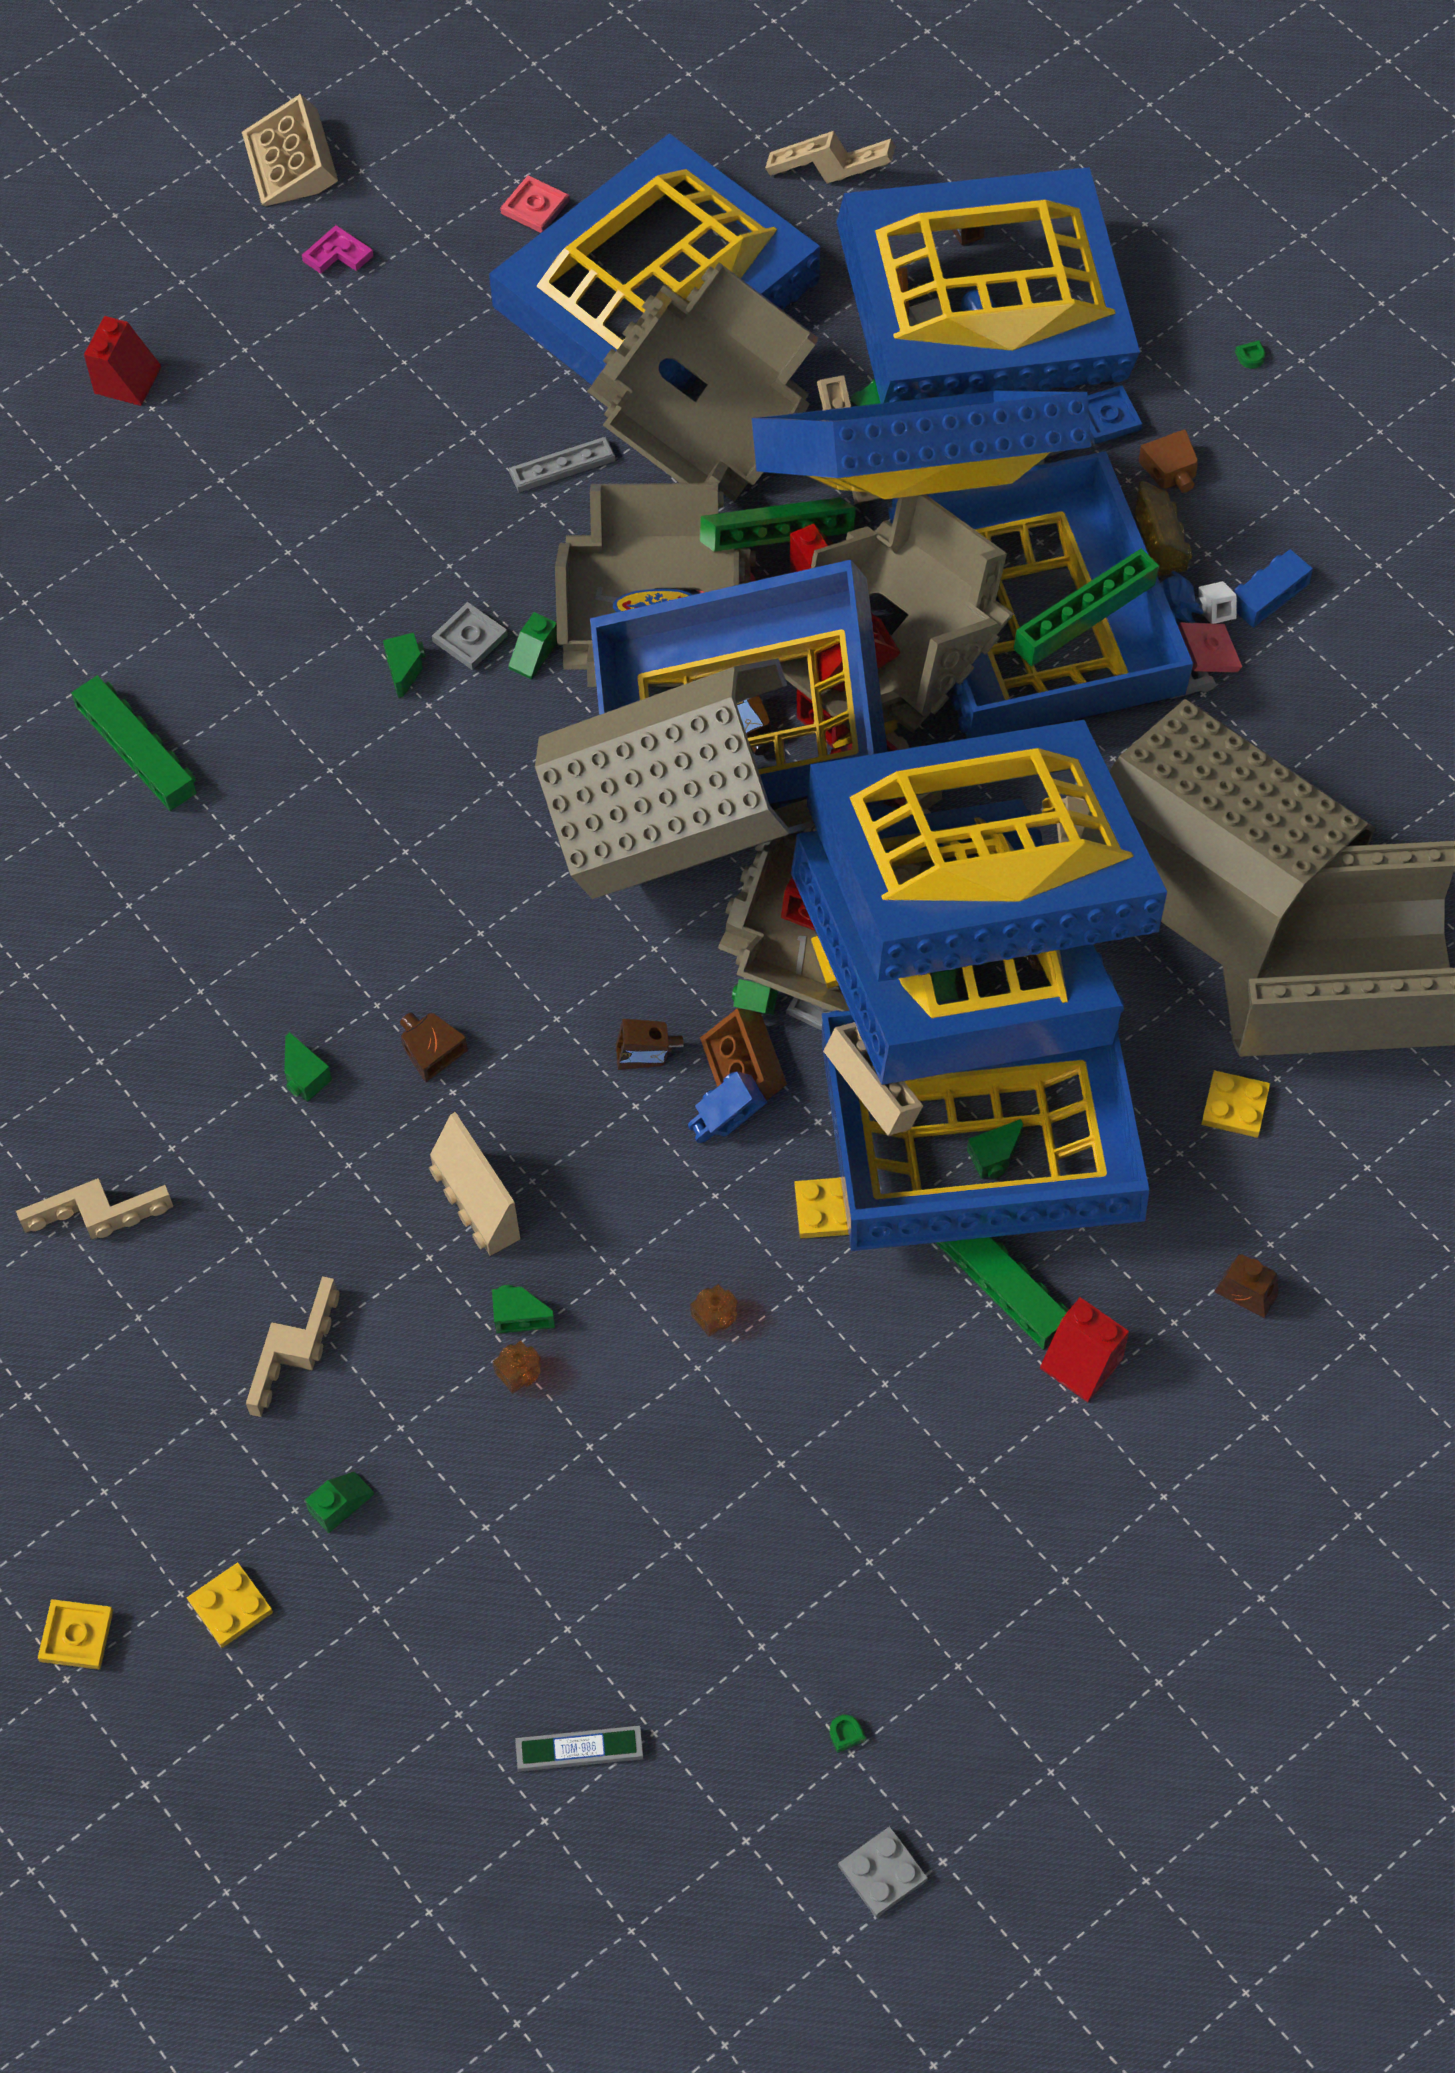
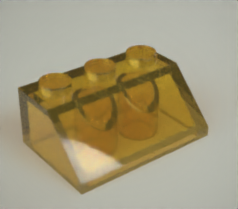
(1161, 529)

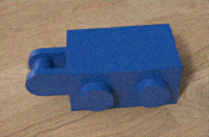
(727, 1106)

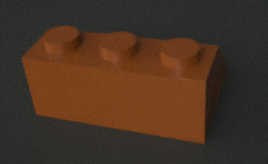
(744, 1046)

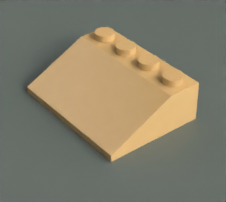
(289, 153)
(474, 1188)

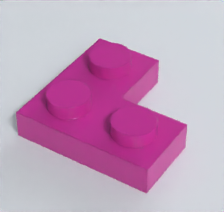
(337, 245)

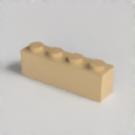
(890, 1104)

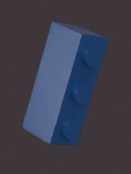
(1272, 587)

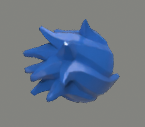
(1181, 598)

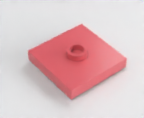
(534, 204)
(1210, 647)

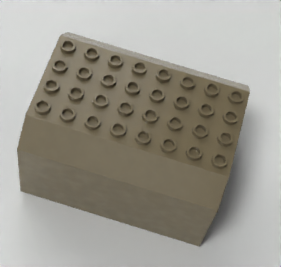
(662, 783)
(1227, 833)
(1356, 959)

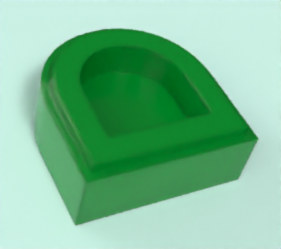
(1251, 354)
(846, 1732)

